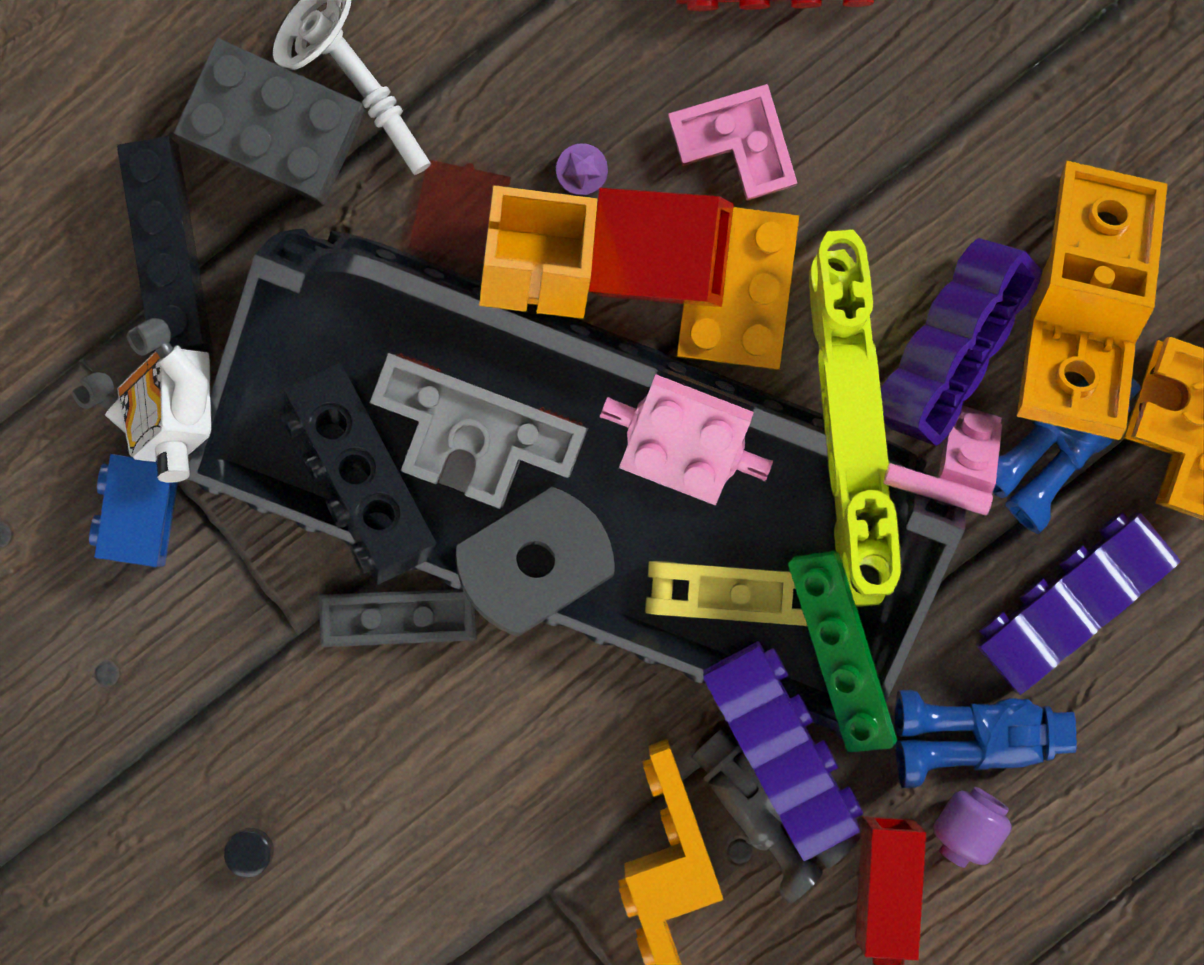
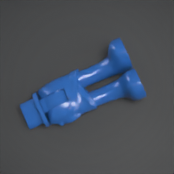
(1033, 502)
(1005, 735)

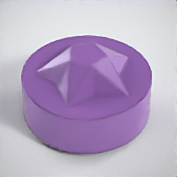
(581, 170)

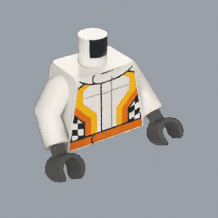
(159, 405)

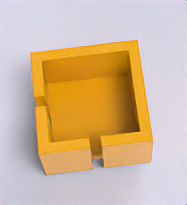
(538, 251)

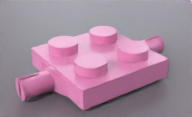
(686, 439)

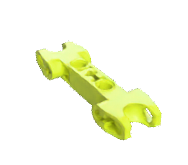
(854, 416)

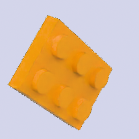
(755, 296)

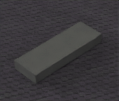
(396, 617)

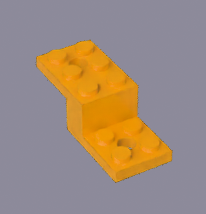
(1093, 300)
(673, 878)

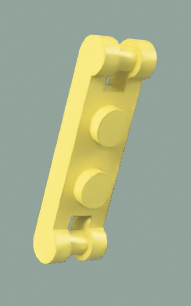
(724, 593)

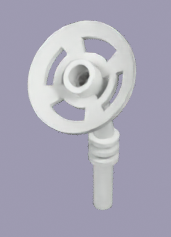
(325, 37)

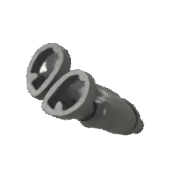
(750, 807)

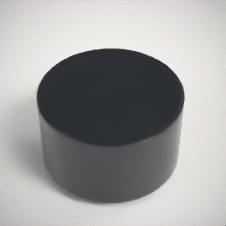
(249, 852)

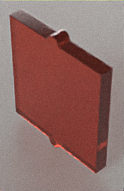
(455, 211)

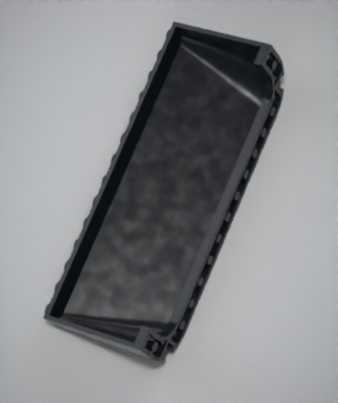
(361, 299)

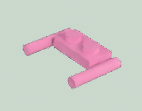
(966, 465)

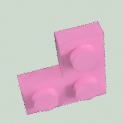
(745, 126)

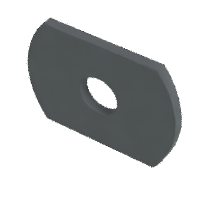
(520, 602)

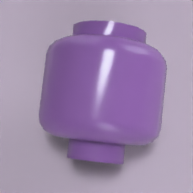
(972, 827)

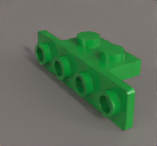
(842, 651)

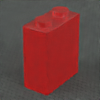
(661, 246)
(890, 889)

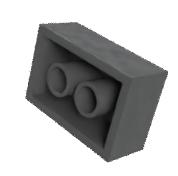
(270, 121)

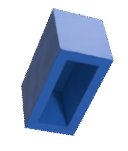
(134, 513)

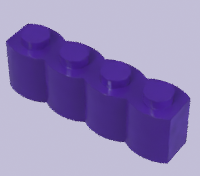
(960, 335)
(1078, 602)
(782, 751)

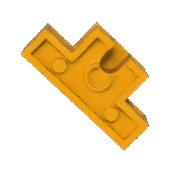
(1171, 419)

